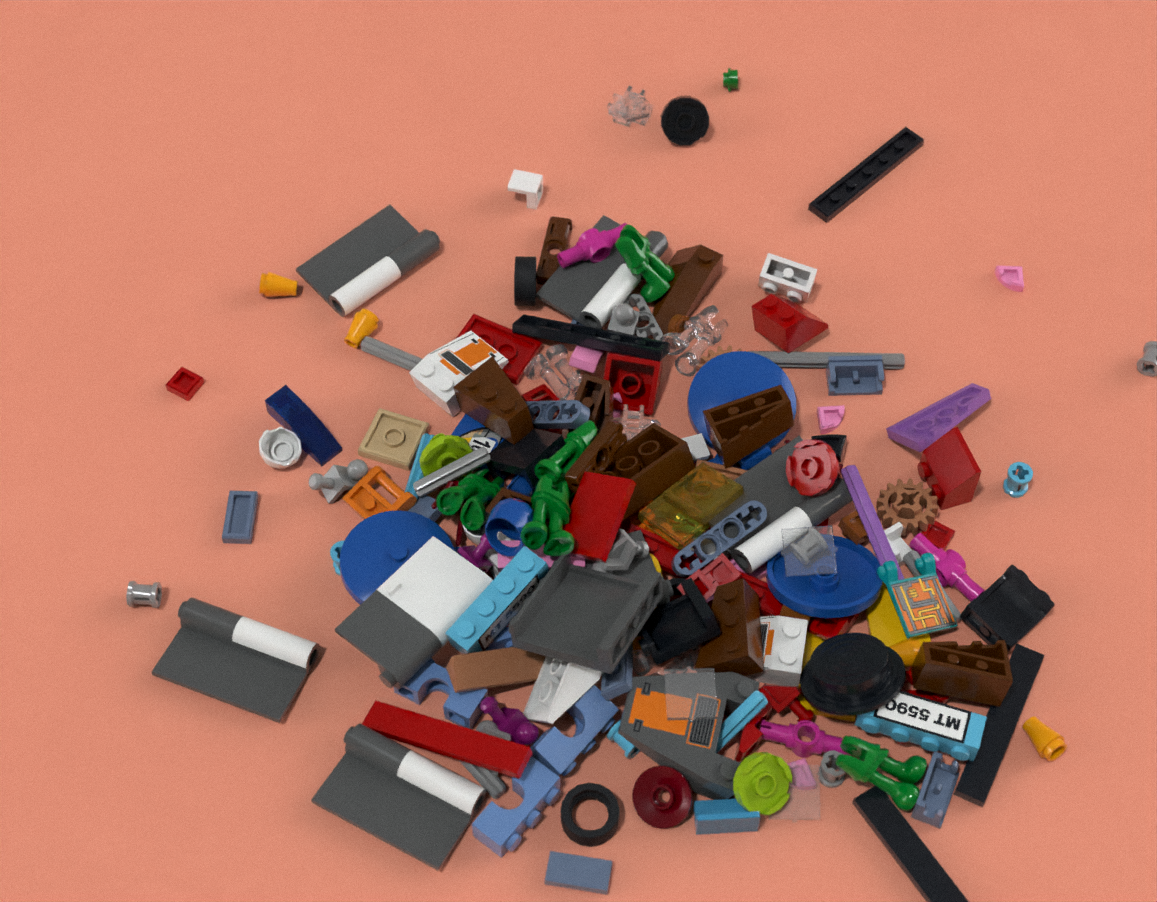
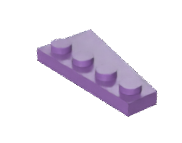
(937, 419)

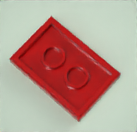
(515, 347)
(598, 514)

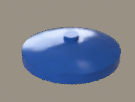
(732, 378)
(381, 547)
(829, 595)

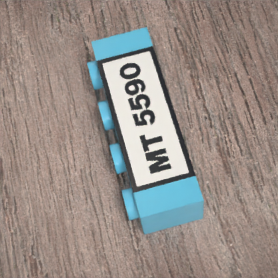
(497, 603)
(927, 724)

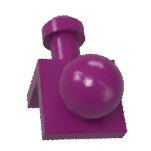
(476, 555)
(511, 722)

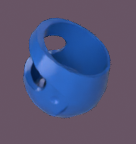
(509, 518)

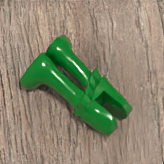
(640, 259)
(575, 445)
(477, 491)
(555, 507)
(872, 757)

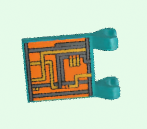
(918, 599)

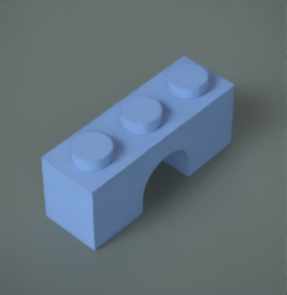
(459, 708)
(590, 715)
(503, 828)

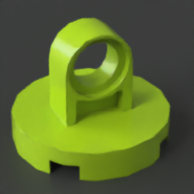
(442, 451)
(762, 783)

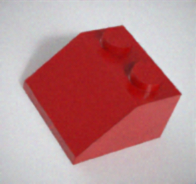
(785, 322)
(634, 379)
(950, 470)

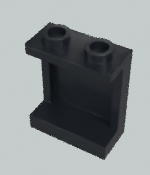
(524, 455)
(1007, 609)
(678, 625)

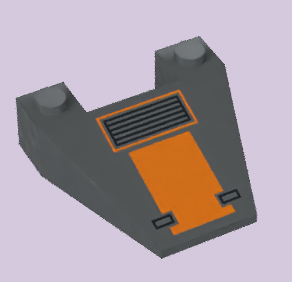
(681, 743)

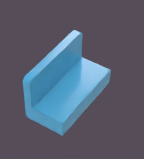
(723, 817)

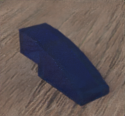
(299, 418)

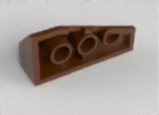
(695, 274)

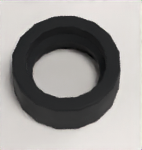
(525, 281)
(593, 792)

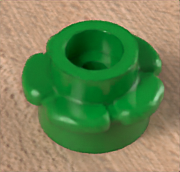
(730, 79)

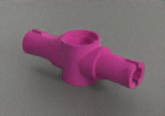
(591, 245)
(949, 567)
(790, 736)

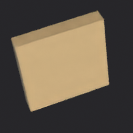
(393, 439)

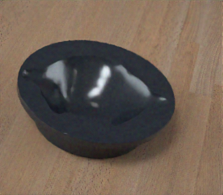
(852, 675)

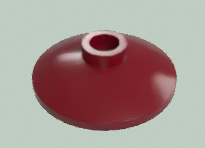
(649, 801)

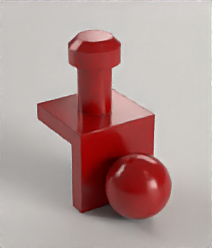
(785, 696)

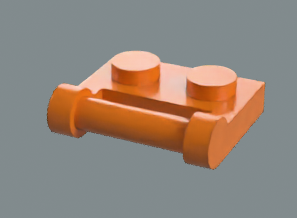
(368, 502)

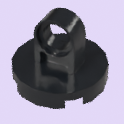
(684, 120)

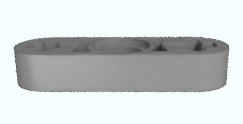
(645, 314)

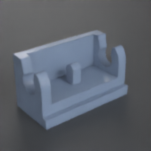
(854, 375)
(936, 791)

